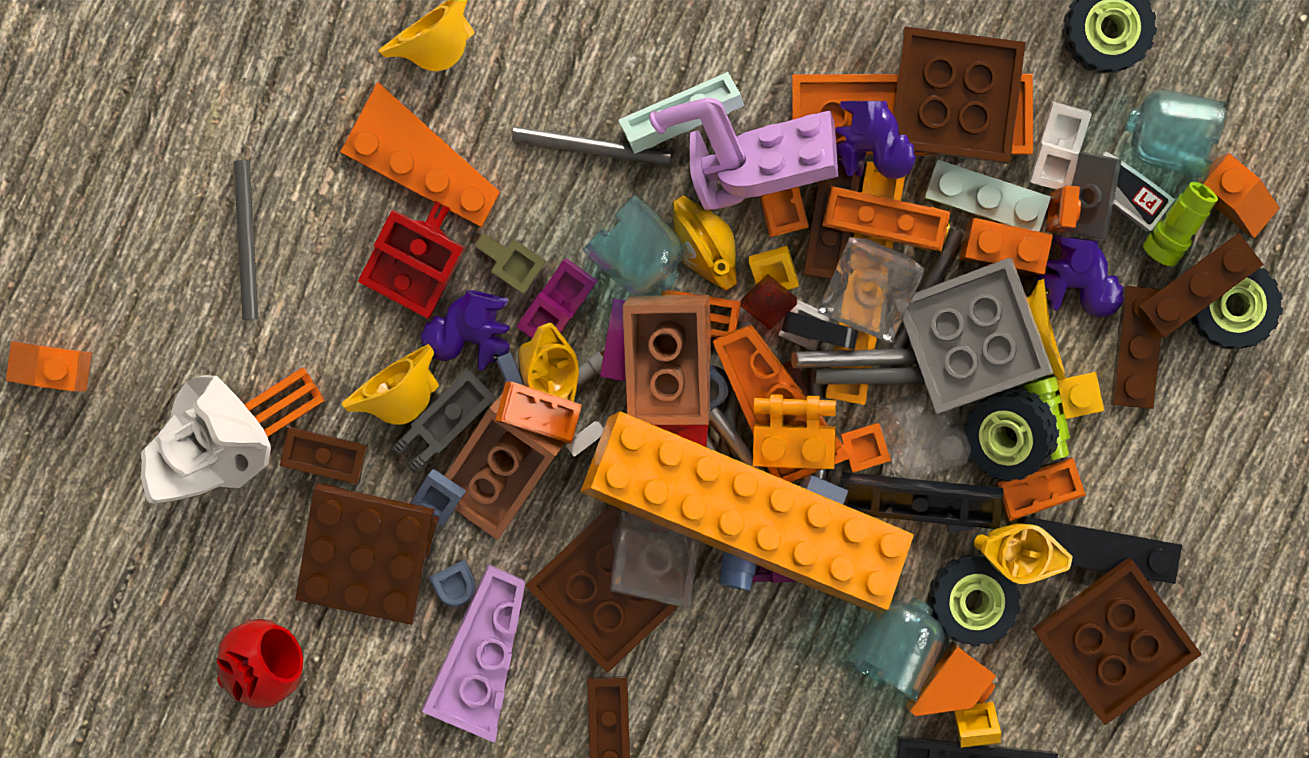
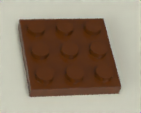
(958, 93)
(364, 554)
(579, 595)
(1117, 641)

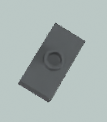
(1097, 181)

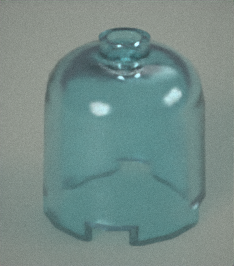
(1176, 131)
(638, 251)
(899, 646)

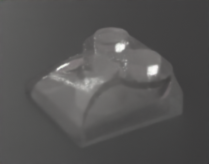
(871, 288)
(920, 438)
(653, 561)

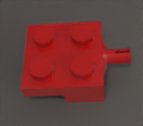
(413, 260)

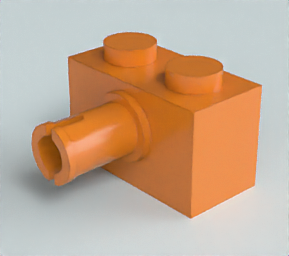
(992, 242)

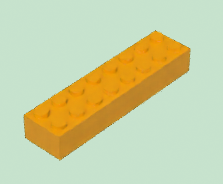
(747, 512)

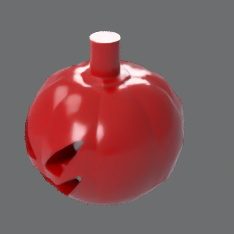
(259, 663)

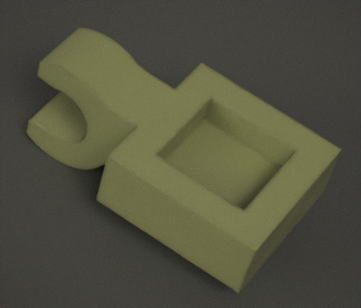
(514, 264)

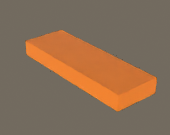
(886, 219)

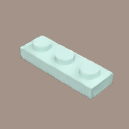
(638, 125)
(986, 196)

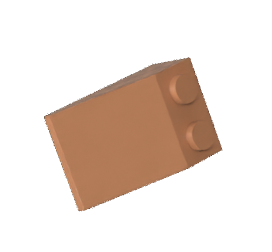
(668, 358)
(499, 471)

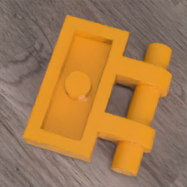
(794, 445)

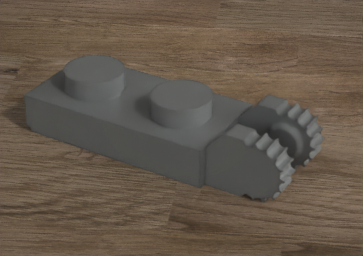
(446, 418)

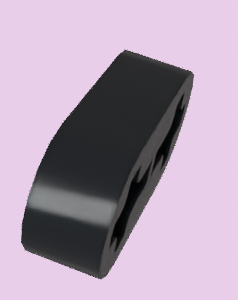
(820, 330)

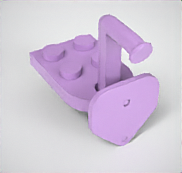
(755, 161)

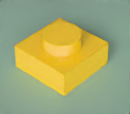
(776, 264)
(1080, 395)
(978, 725)

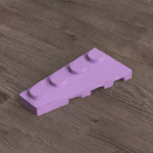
(475, 669)

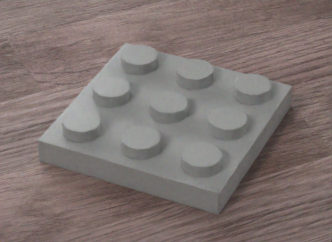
(975, 336)

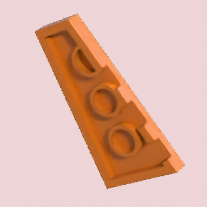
(411, 154)
(758, 374)

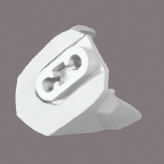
(203, 444)

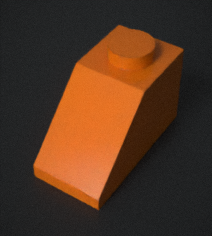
(1240, 194)
(48, 367)
(953, 684)

